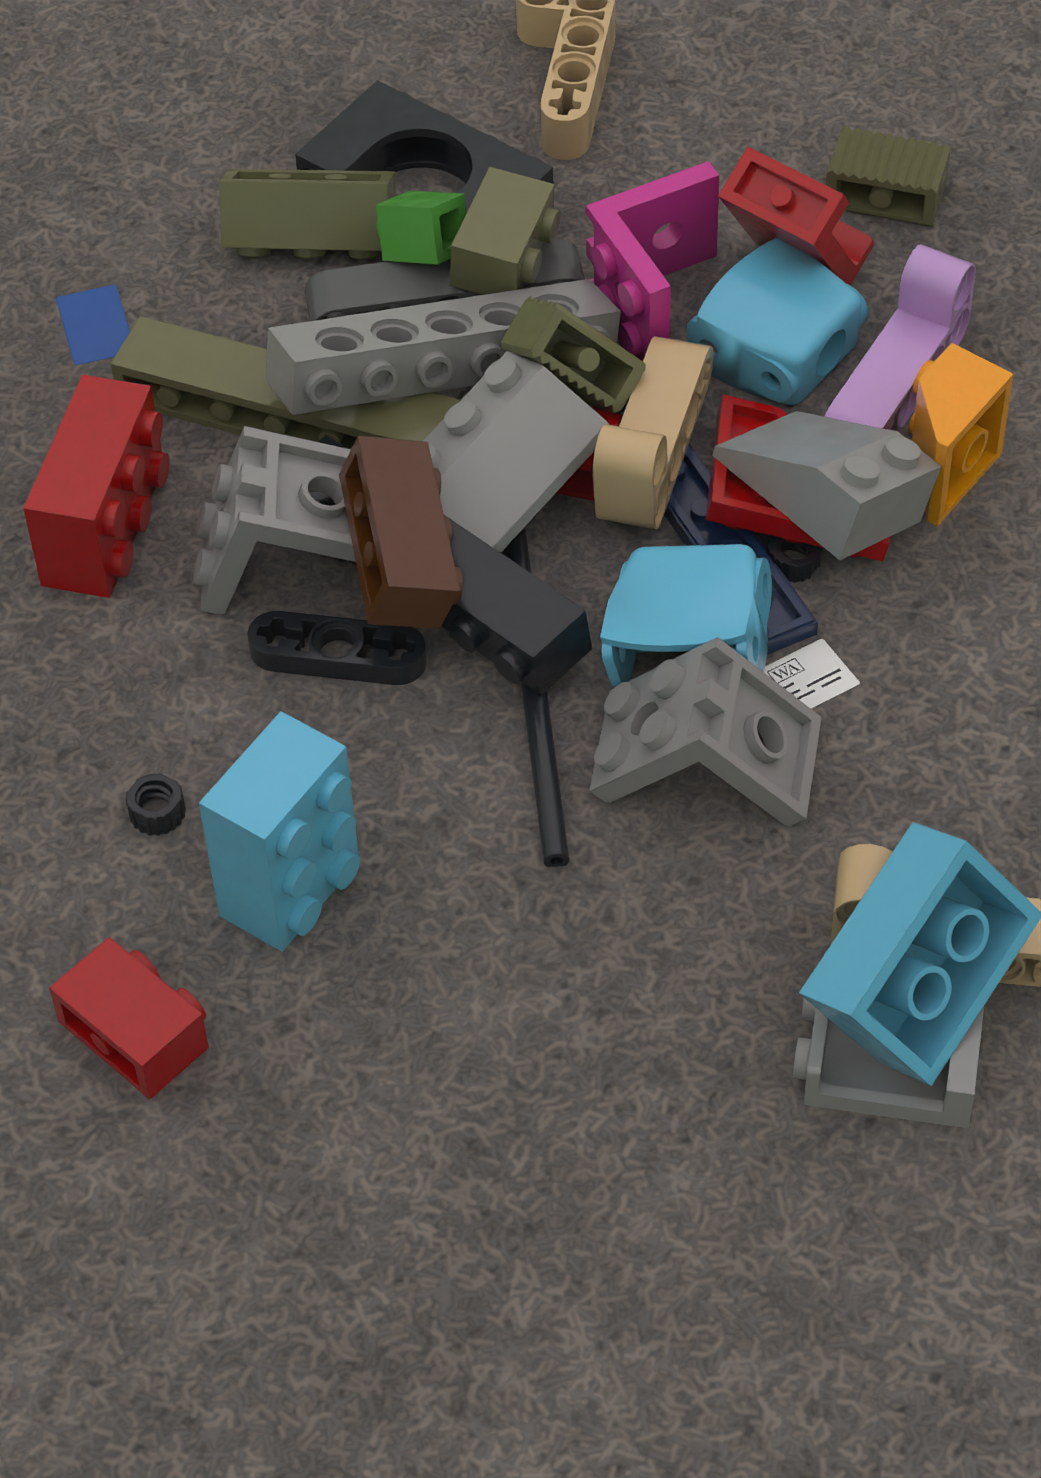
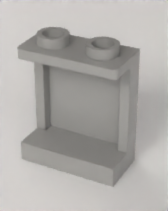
(850, 1079)

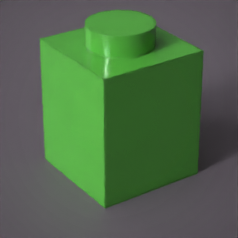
(419, 226)

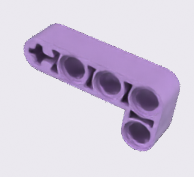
(929, 317)

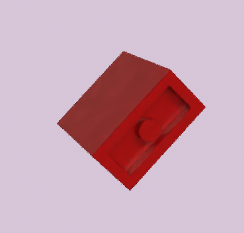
(790, 206)

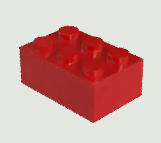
(96, 486)

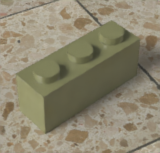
(303, 211)

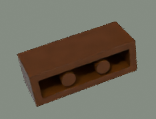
(399, 533)

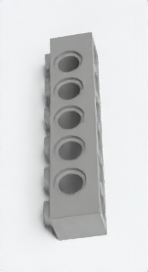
(410, 347)

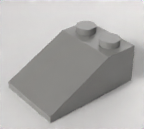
(835, 477)

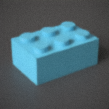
(281, 831)
(921, 952)

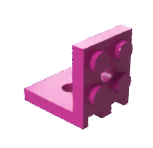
(634, 260)

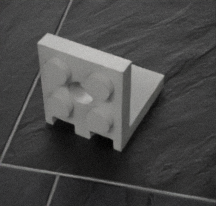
(268, 501)
(709, 712)

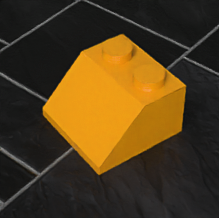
(959, 422)

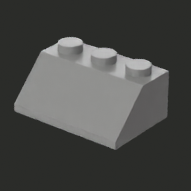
(510, 448)

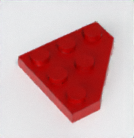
(739, 505)

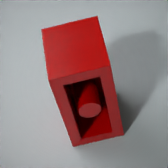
(130, 1016)

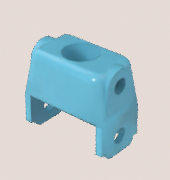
(778, 323)
(684, 599)

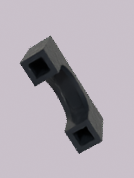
(399, 133)

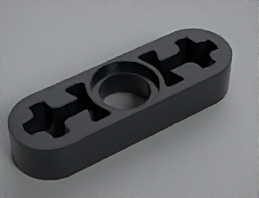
(323, 629)

